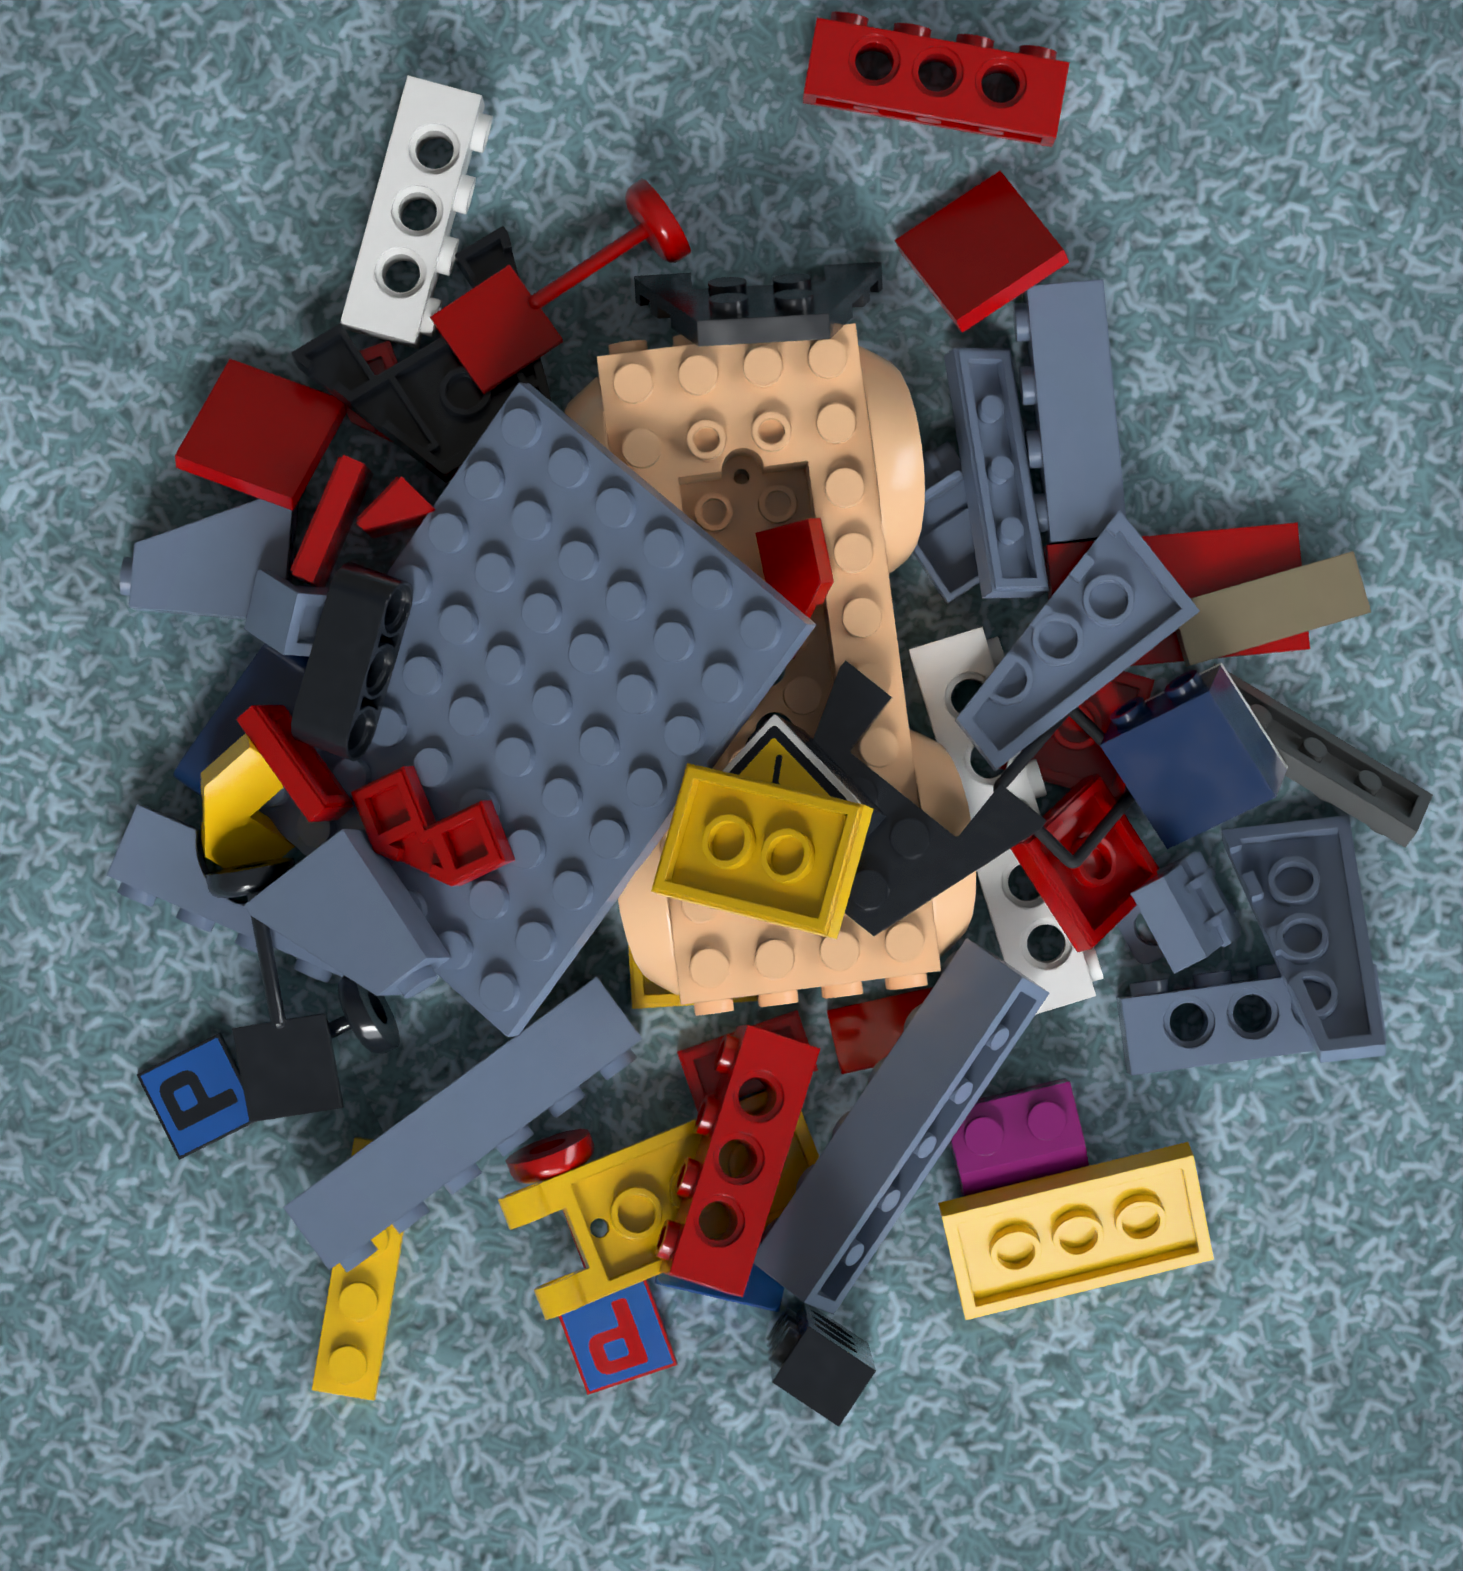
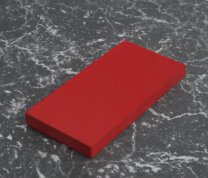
(1202, 565)

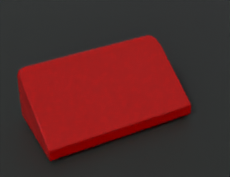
(394, 510)
(870, 1029)

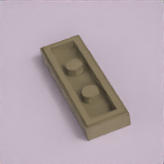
(1273, 608)

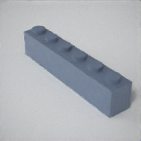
(462, 1124)
(898, 1126)

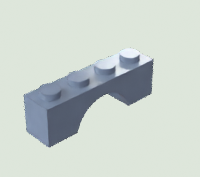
(167, 862)

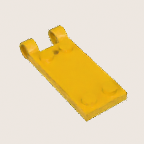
(635, 1197)

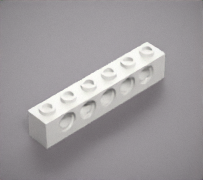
(938, 670)

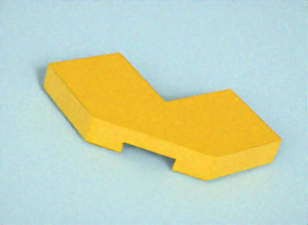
(232, 795)

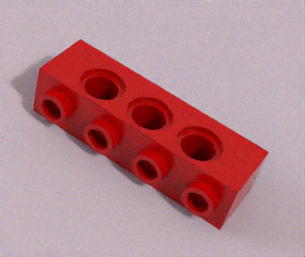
(1026, 118)
(785, 1072)

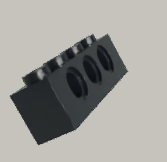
(819, 1361)

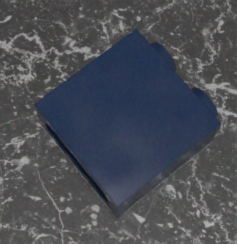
(1193, 755)

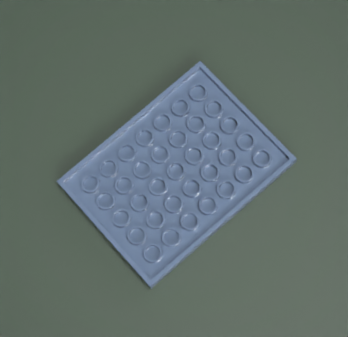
(568, 669)

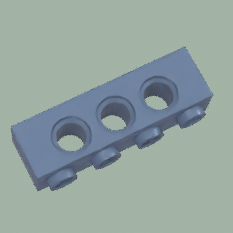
(1153, 1047)

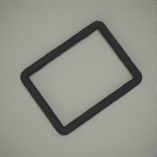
(1044, 835)

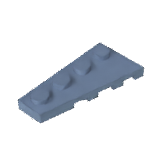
(1086, 635)
(1314, 921)

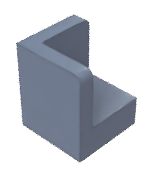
(284, 613)

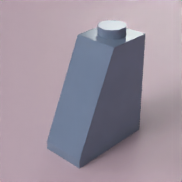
(211, 562)
(354, 917)

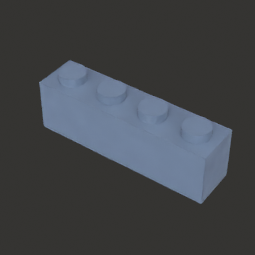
(1073, 409)

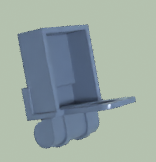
(946, 537)
(1183, 913)

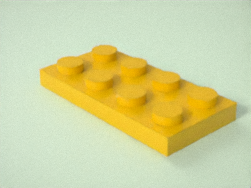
(1076, 1230)

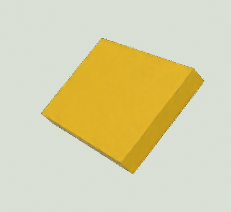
(762, 850)

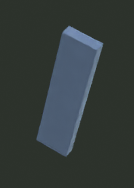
(996, 473)

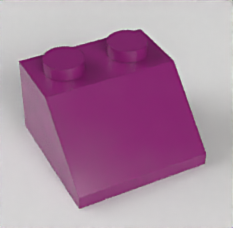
(1019, 1137)

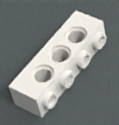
(424, 114)

